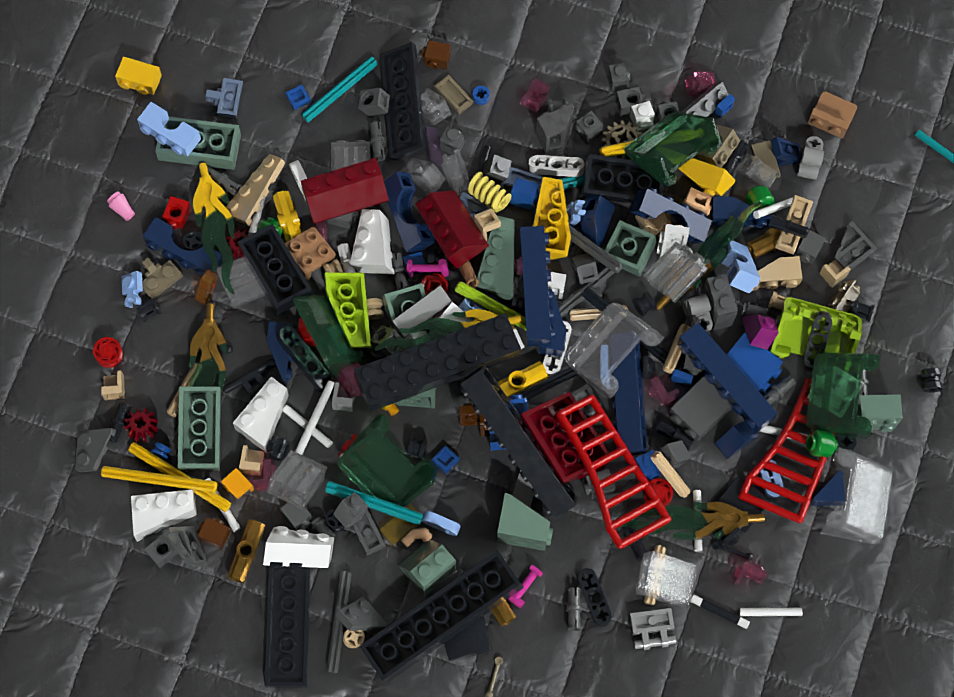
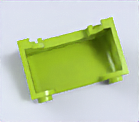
(796, 323)

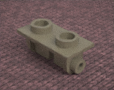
(847, 292)

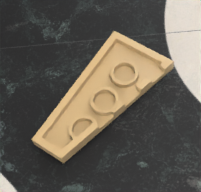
(250, 194)

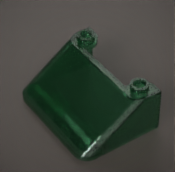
(672, 144)
(327, 333)
(836, 393)
(382, 469)

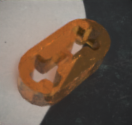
(206, 287)

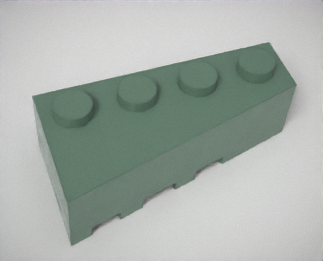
(498, 263)

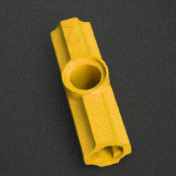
(287, 215)
(528, 377)

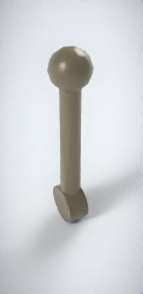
(498, 661)

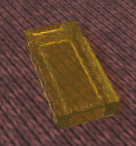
(397, 528)

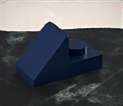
(786, 151)

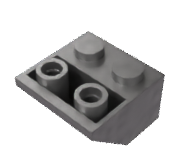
(554, 127)

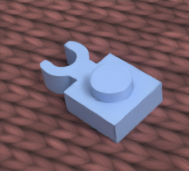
(575, 211)
(131, 287)

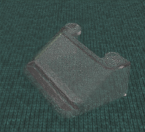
(606, 346)
(865, 501)

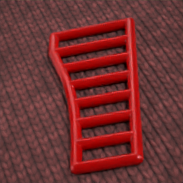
(777, 447)
(598, 485)

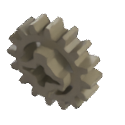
(617, 134)

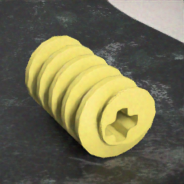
(488, 193)

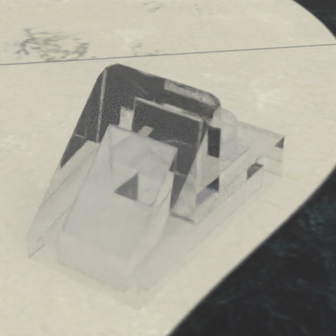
(757, 171)

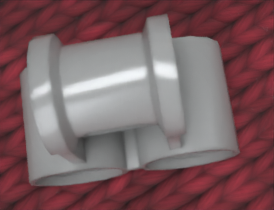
(811, 158)
(698, 310)

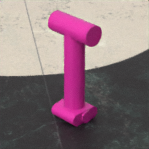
(441, 267)
(534, 572)

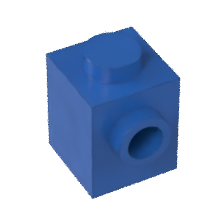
(524, 194)
(647, 466)

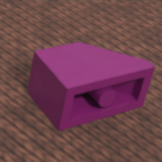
(760, 330)

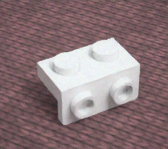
(672, 234)

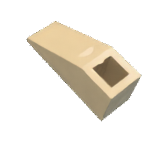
(781, 272)

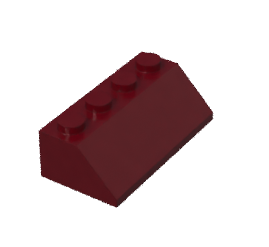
(344, 190)
(452, 226)

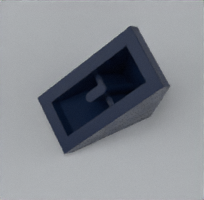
(735, 440)
(832, 494)

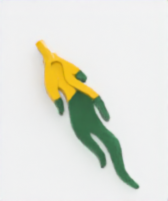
(214, 226)
(441, 327)

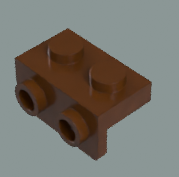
(469, 417)

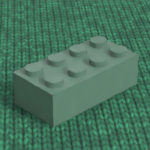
(216, 148)
(199, 428)

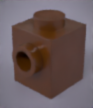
(436, 55)
(213, 532)

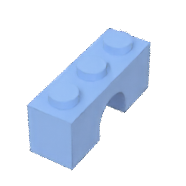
(181, 140)
(742, 267)

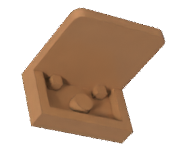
(832, 114)
(310, 251)

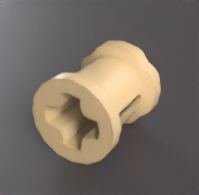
(776, 301)

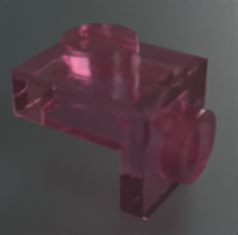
(699, 82)
(535, 95)
(658, 391)
(268, 471)
(751, 571)

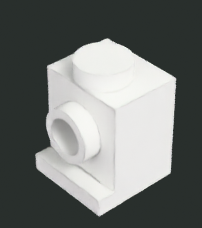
(642, 116)
(557, 283)

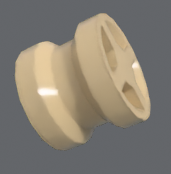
(333, 267)
(374, 308)
(356, 636)

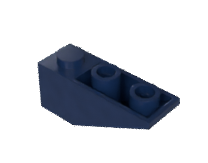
(725, 206)
(596, 219)
(558, 342)
(279, 355)

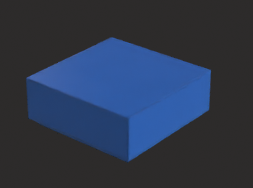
(297, 97)
(724, 106)
(417, 258)
(682, 378)
(445, 459)

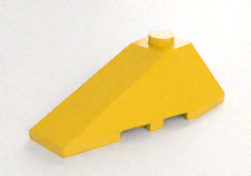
(708, 177)
(553, 215)

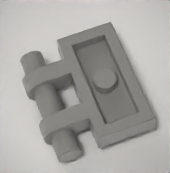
(651, 622)

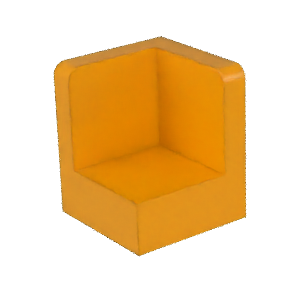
(237, 483)

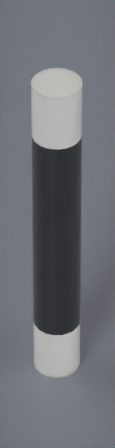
(720, 611)

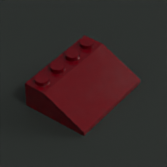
(556, 442)

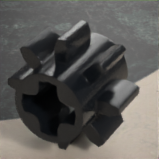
(278, 449)

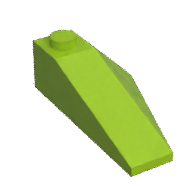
(349, 303)

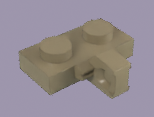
(159, 277)

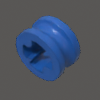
(477, 100)
(160, 450)

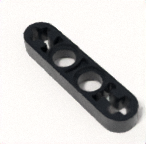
(301, 361)

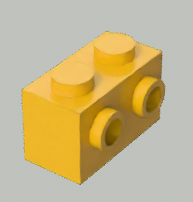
(138, 76)

